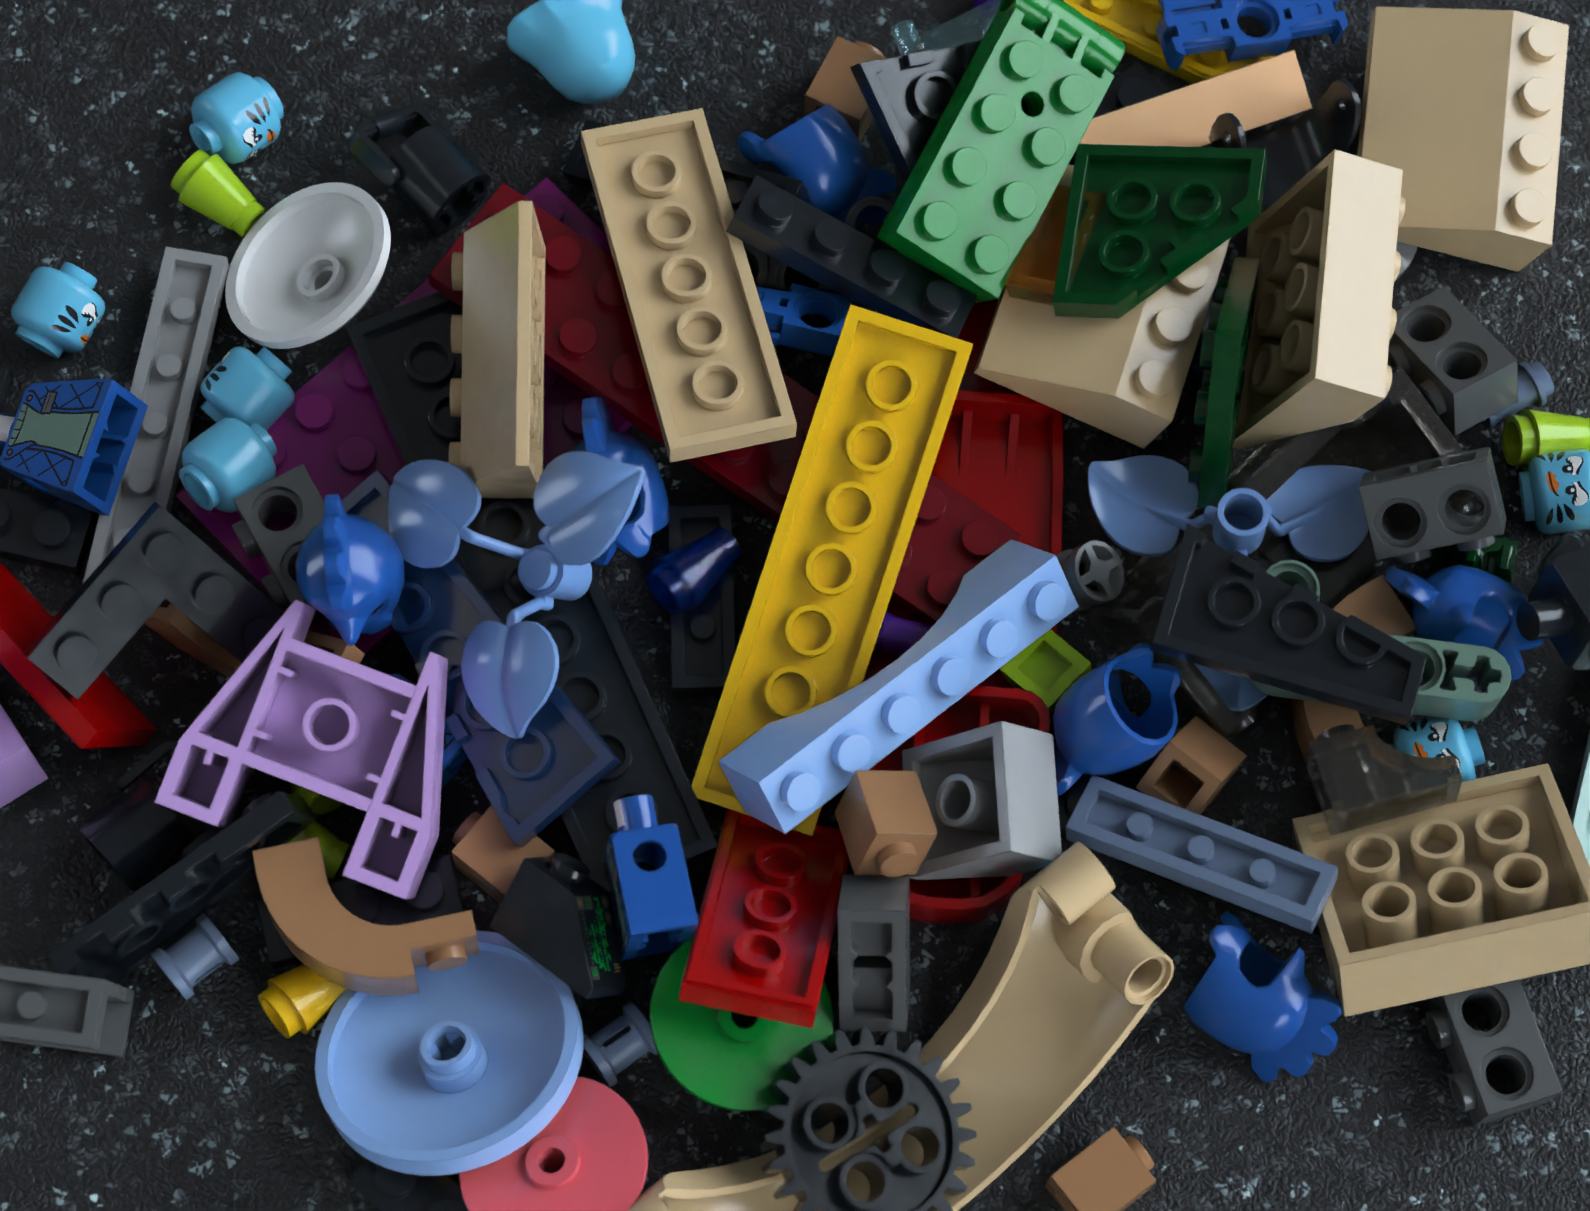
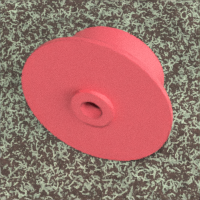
(580, 1161)

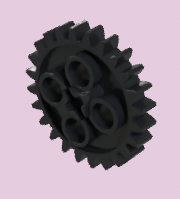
(836, 1086)

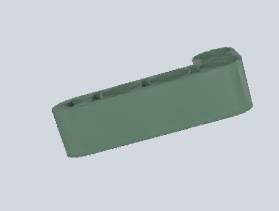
(1457, 659)

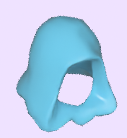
(576, 46)

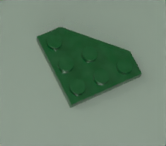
(1157, 221)
(1220, 397)

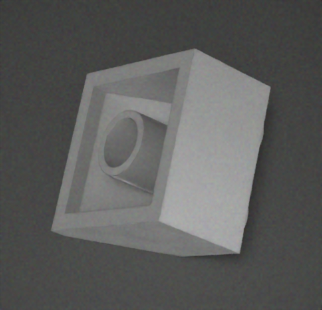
(989, 801)

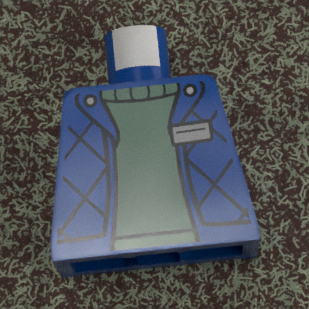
(73, 440)
(650, 907)

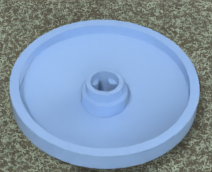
(451, 1070)

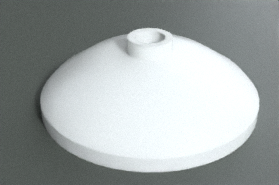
(308, 265)

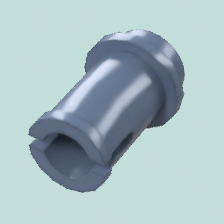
(1533, 389)

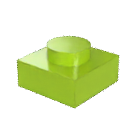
(1046, 668)

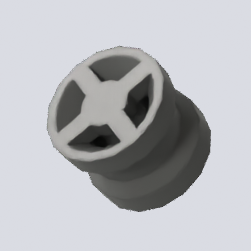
(1092, 573)

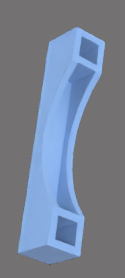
(812, 756)

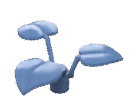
(1149, 499)
(584, 508)

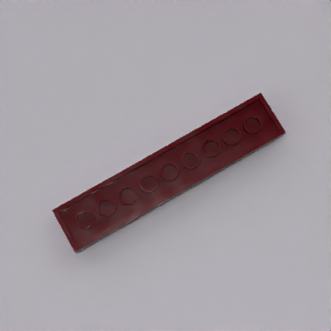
(596, 350)

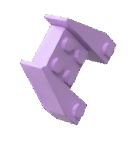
(328, 731)

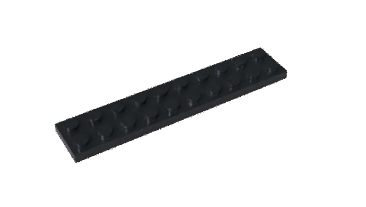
(409, 374)

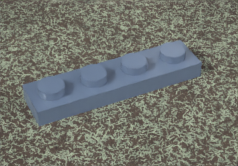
(1202, 853)

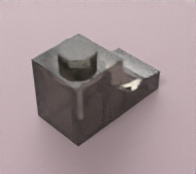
(1369, 782)

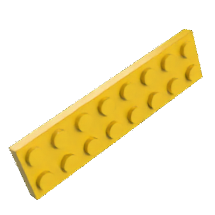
(838, 533)

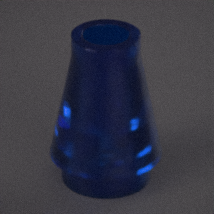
(690, 572)

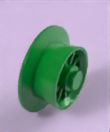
(723, 1053)

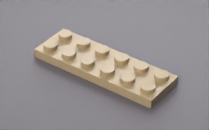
(687, 286)

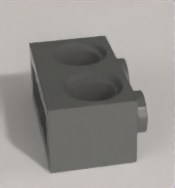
(1453, 360)
(1427, 489)
(288, 493)
(874, 952)
(1509, 1043)

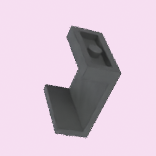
(64, 1011)

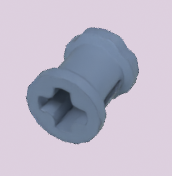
(194, 956)
(619, 1044)

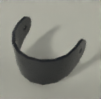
(1300, 144)

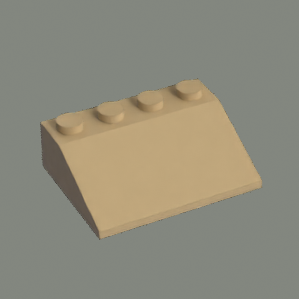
(1472, 122)
(1322, 300)
(501, 353)
(1105, 370)
(1454, 894)

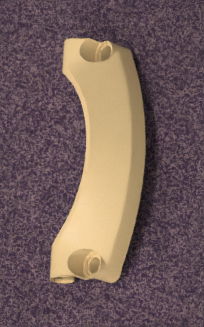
(1023, 1041)

